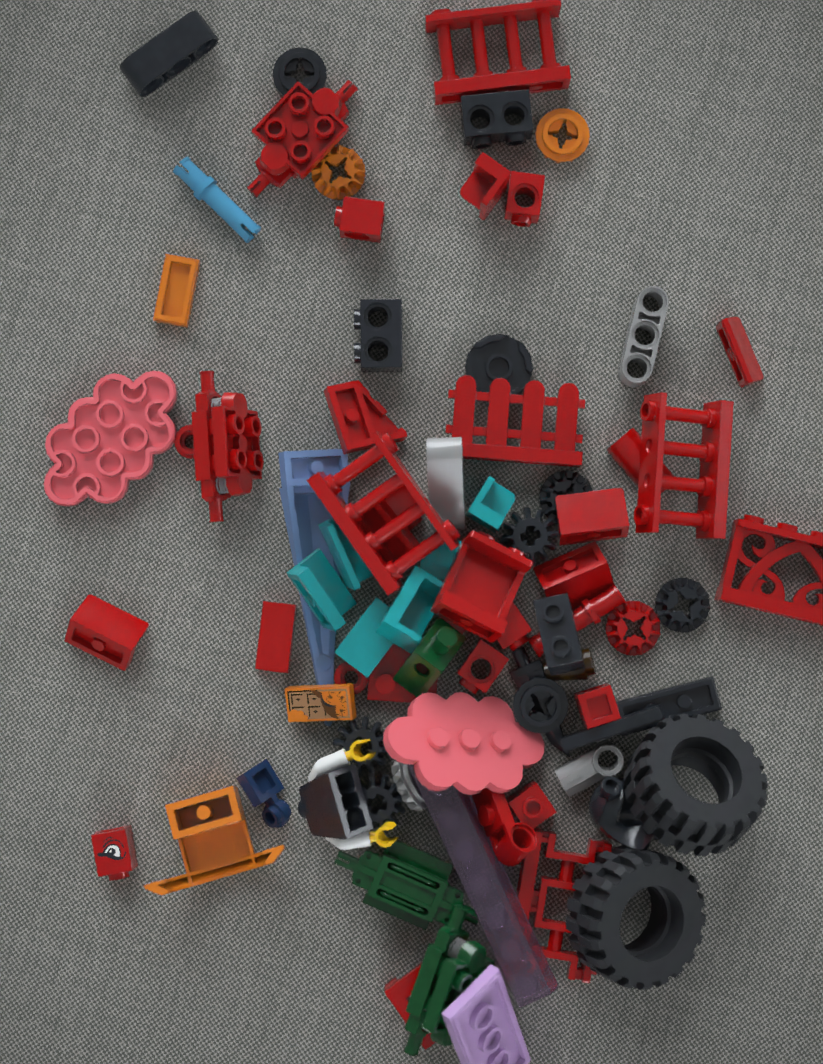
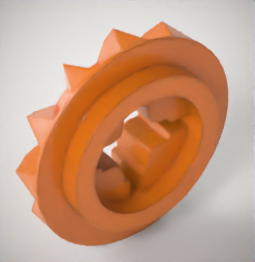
(575, 127)
(341, 186)

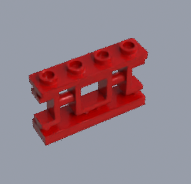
(534, 899)

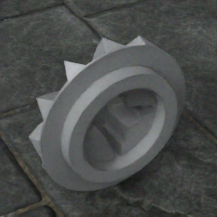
(407, 786)

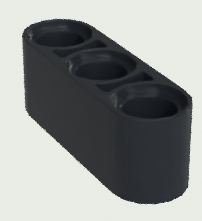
(169, 53)

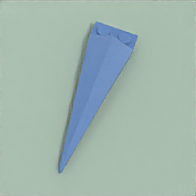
(302, 515)

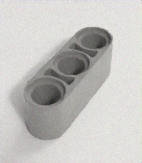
(653, 324)
(446, 479)

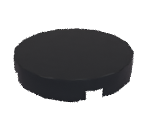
(499, 358)

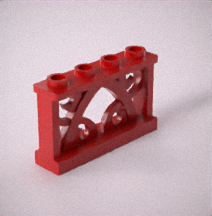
(749, 590)

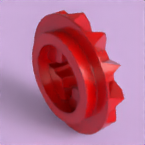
(617, 629)

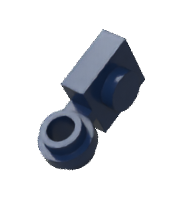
(261, 786)

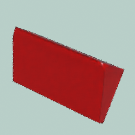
(739, 351)
(276, 637)

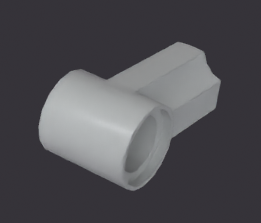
(586, 770)

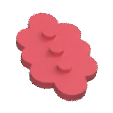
(110, 438)
(463, 743)

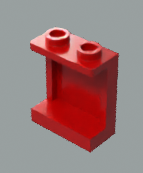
(481, 585)

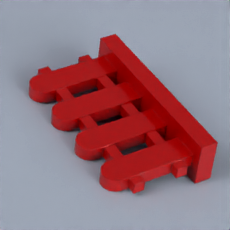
(531, 423)

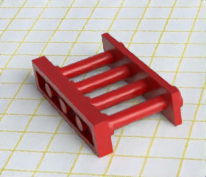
(547, 78)
(714, 467)
(349, 515)

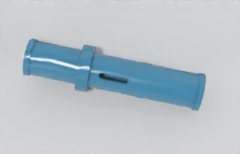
(207, 190)

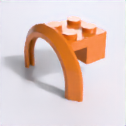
(212, 840)

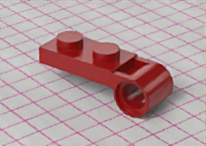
(508, 839)

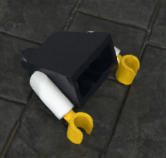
(336, 802)

